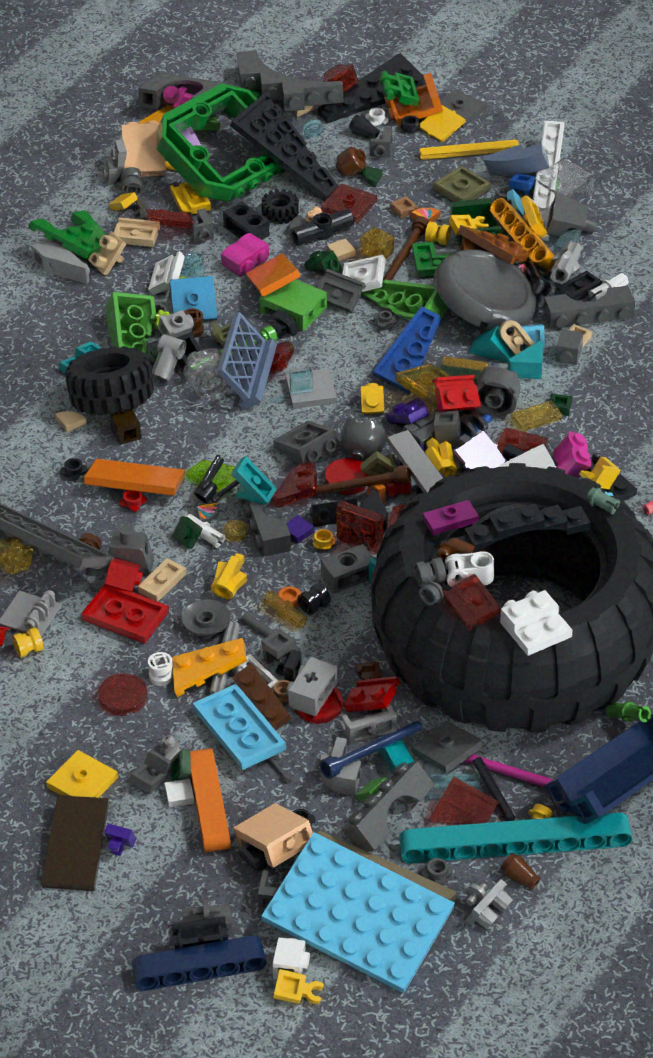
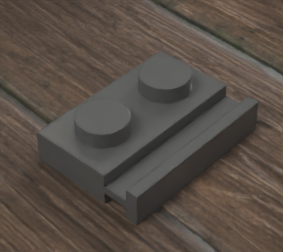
(341, 290)

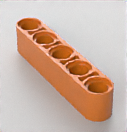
(209, 801)

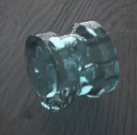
(193, 264)

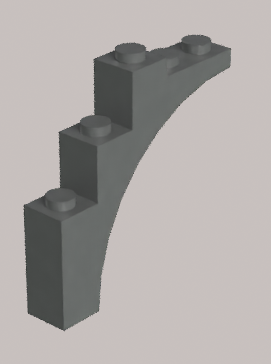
(293, 91)

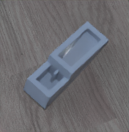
(517, 160)

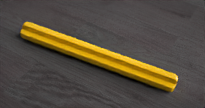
(466, 149)

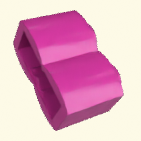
(245, 254)
(572, 454)

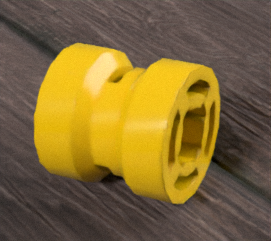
(437, 233)
(26, 642)

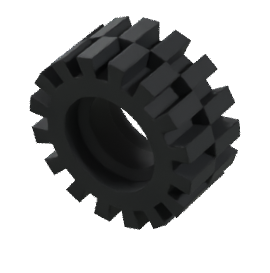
(271, 204)

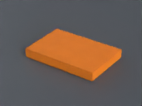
(273, 274)

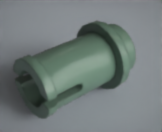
(602, 500)

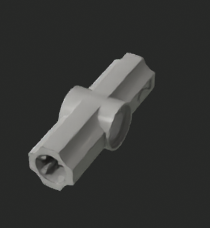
(566, 262)

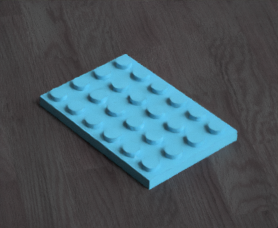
(358, 912)

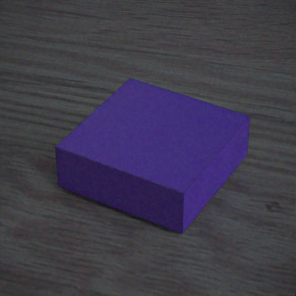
(299, 529)

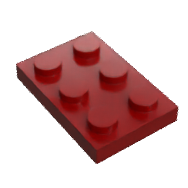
(125, 613)

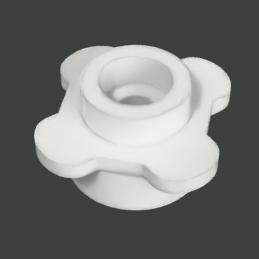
(377, 116)

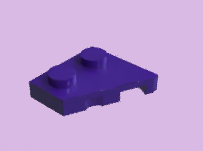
(407, 412)

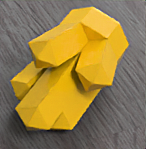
(441, 457)
(228, 577)

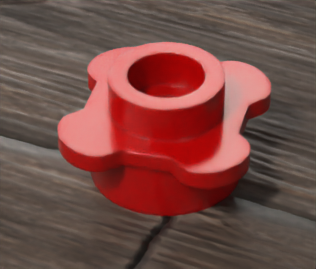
(132, 500)

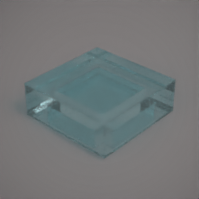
(301, 381)

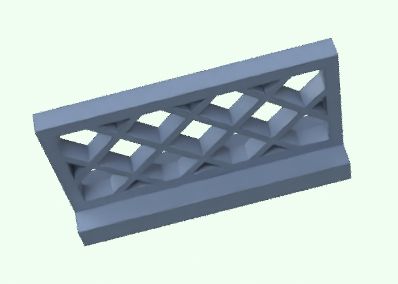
(257, 367)

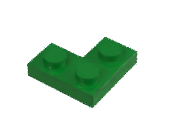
(425, 258)

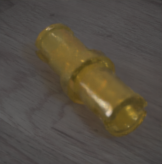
(285, 609)

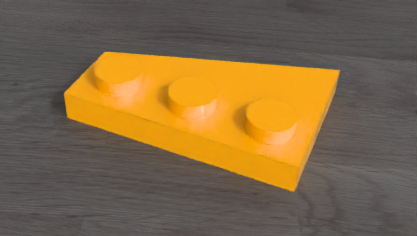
(200, 664)

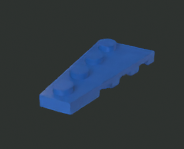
(409, 348)

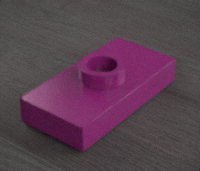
(450, 517)

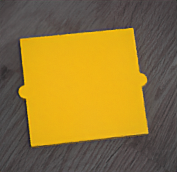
(442, 124)

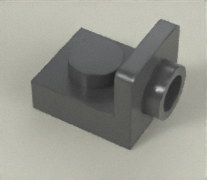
(382, 146)

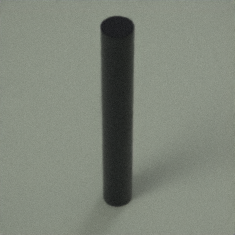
(493, 789)

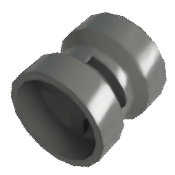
(131, 180)
(430, 571)

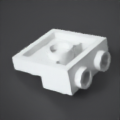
(534, 622)

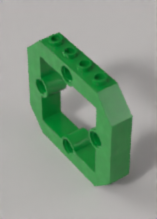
(192, 160)

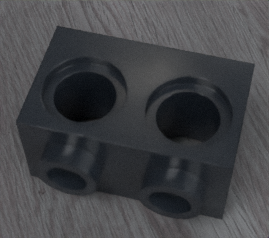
(244, 219)

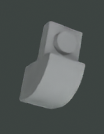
(349, 776)

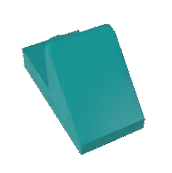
(253, 482)

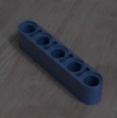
(198, 963)

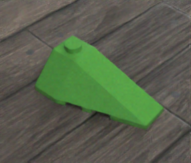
(407, 298)
(130, 319)

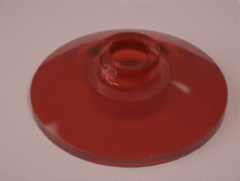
(282, 355)

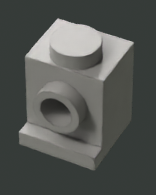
(176, 324)

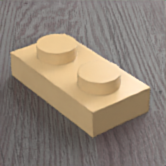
(162, 580)

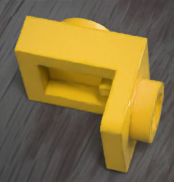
(372, 399)

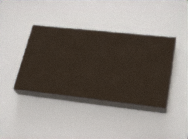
(75, 843)

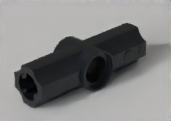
(322, 226)

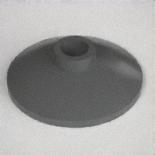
(205, 617)

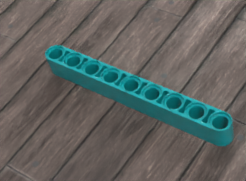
(514, 837)

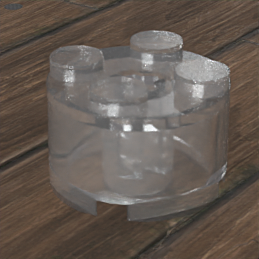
(202, 374)

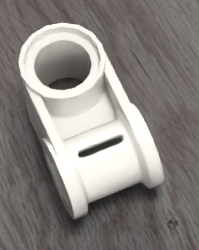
(468, 564)

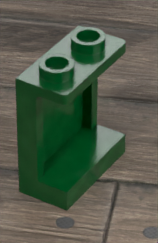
(476, 208)

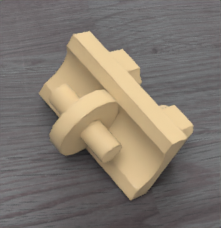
(108, 254)

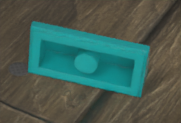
(396, 754)

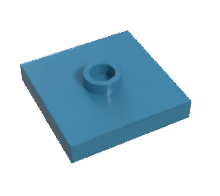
(196, 294)

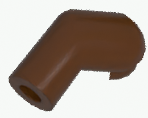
(454, 546)

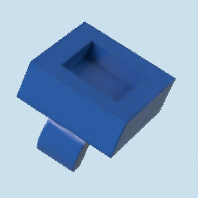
(522, 182)

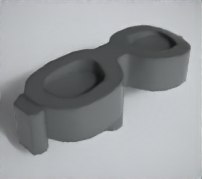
(143, 211)

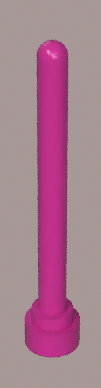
(511, 771)

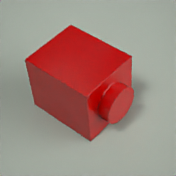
(124, 574)

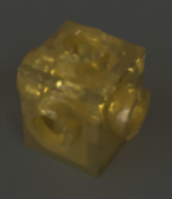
(376, 243)
(15, 556)

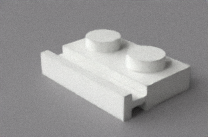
(164, 271)

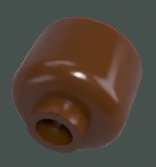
(351, 162)

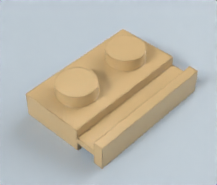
(137, 231)

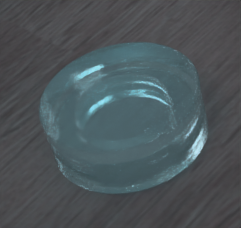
(313, 128)

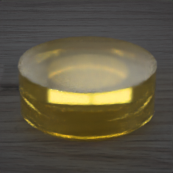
(235, 530)

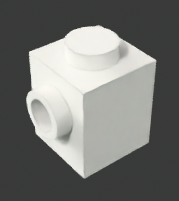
(290, 956)

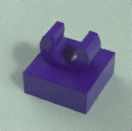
(118, 838)

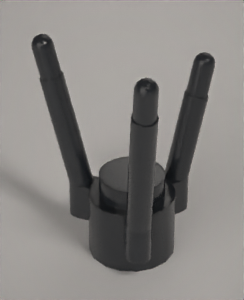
(207, 489)

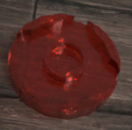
(122, 694)

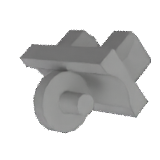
(496, 897)

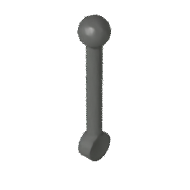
(286, 777)

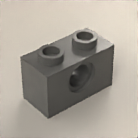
(346, 568)

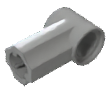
(169, 351)

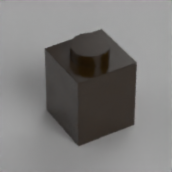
(125, 426)

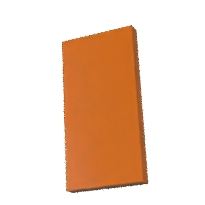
(134, 477)

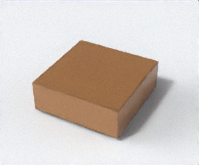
(403, 207)

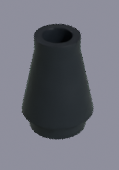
(363, 127)

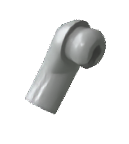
(170, 747)

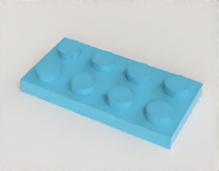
(239, 726)

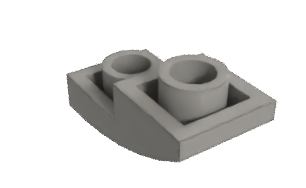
(115, 163)

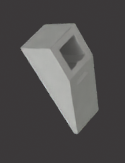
(59, 261)

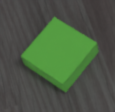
(369, 789)

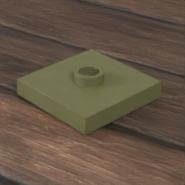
(461, 185)

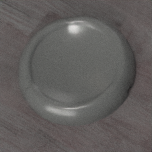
(484, 289)

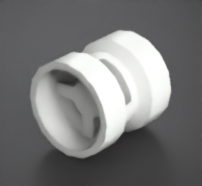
(160, 668)

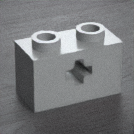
(312, 686)

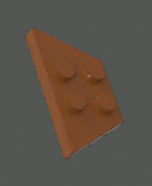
(496, 244)

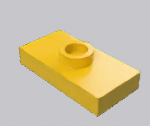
(533, 216)

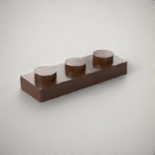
(262, 696)

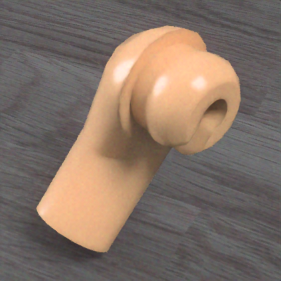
(315, 210)

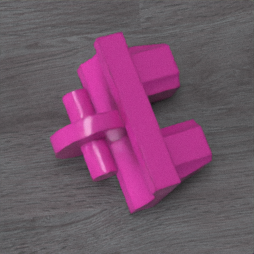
(176, 96)

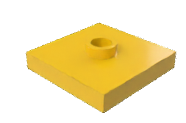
(82, 777)

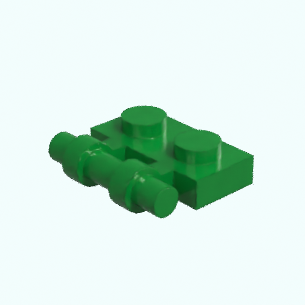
(399, 86)

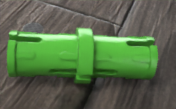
(628, 712)

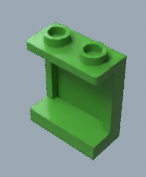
(298, 301)

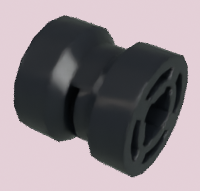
(311, 600)

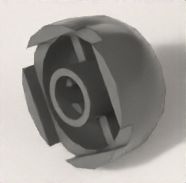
(362, 439)

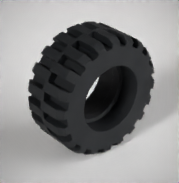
(109, 380)

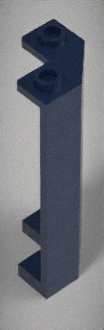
(606, 774)

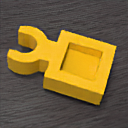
(466, 220)
(292, 987)

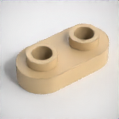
(517, 337)

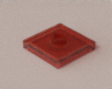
(354, 199)

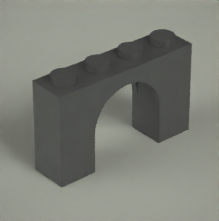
(152, 92)

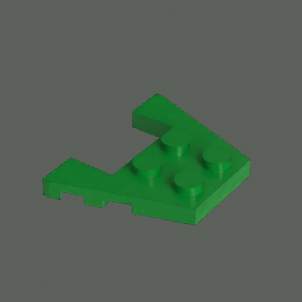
(80, 239)

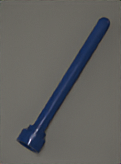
(332, 765)

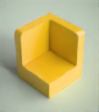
(603, 473)

